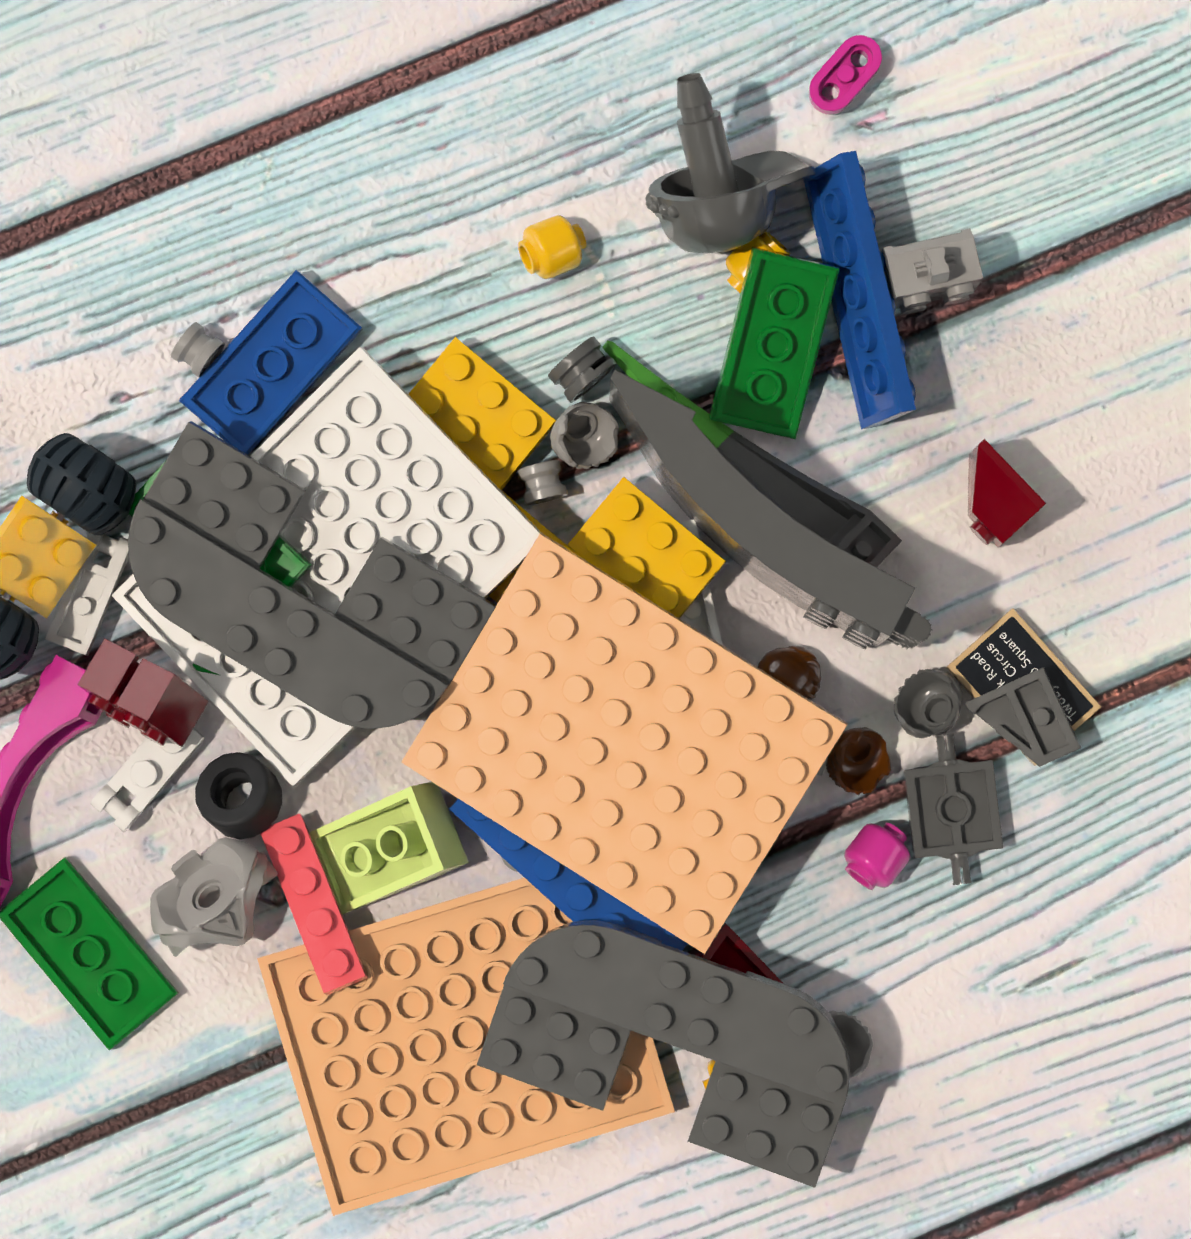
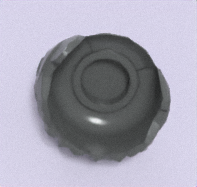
(928, 703)

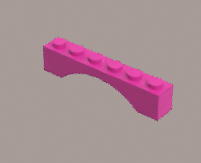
(47, 722)

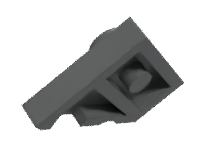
(1028, 717)

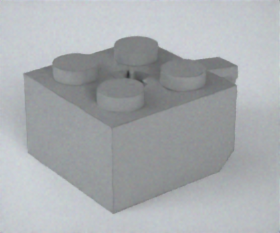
(932, 271)

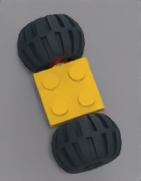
(39, 548)

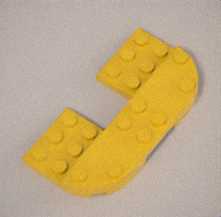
(626, 533)

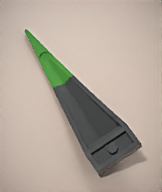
(801, 497)

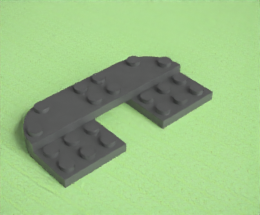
(199, 562)
(774, 1048)

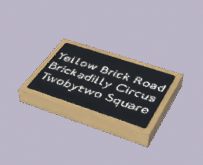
(1012, 651)

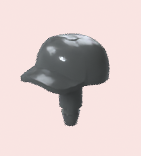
(715, 199)

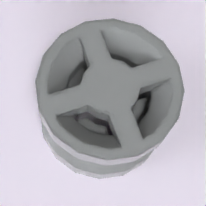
(197, 349)
(542, 482)

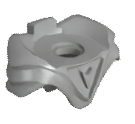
(211, 896)

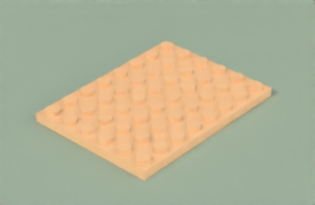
(624, 743)
(395, 1057)

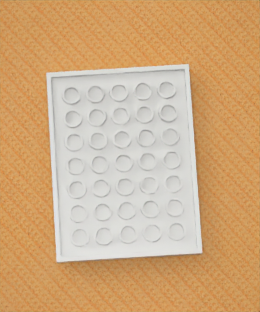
(368, 473)

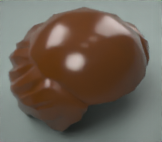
(794, 668)
(859, 760)

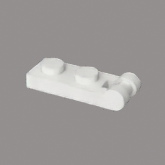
(89, 596)
(144, 776)

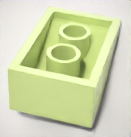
(389, 846)

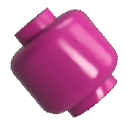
(877, 855)

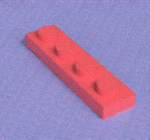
(313, 904)

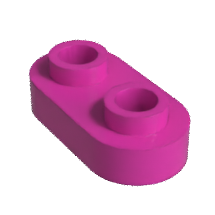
(843, 75)

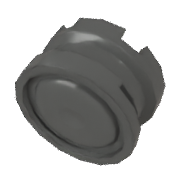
(582, 369)

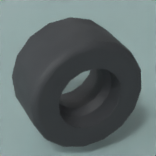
(219, 781)

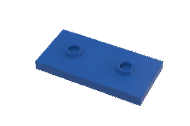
(271, 364)

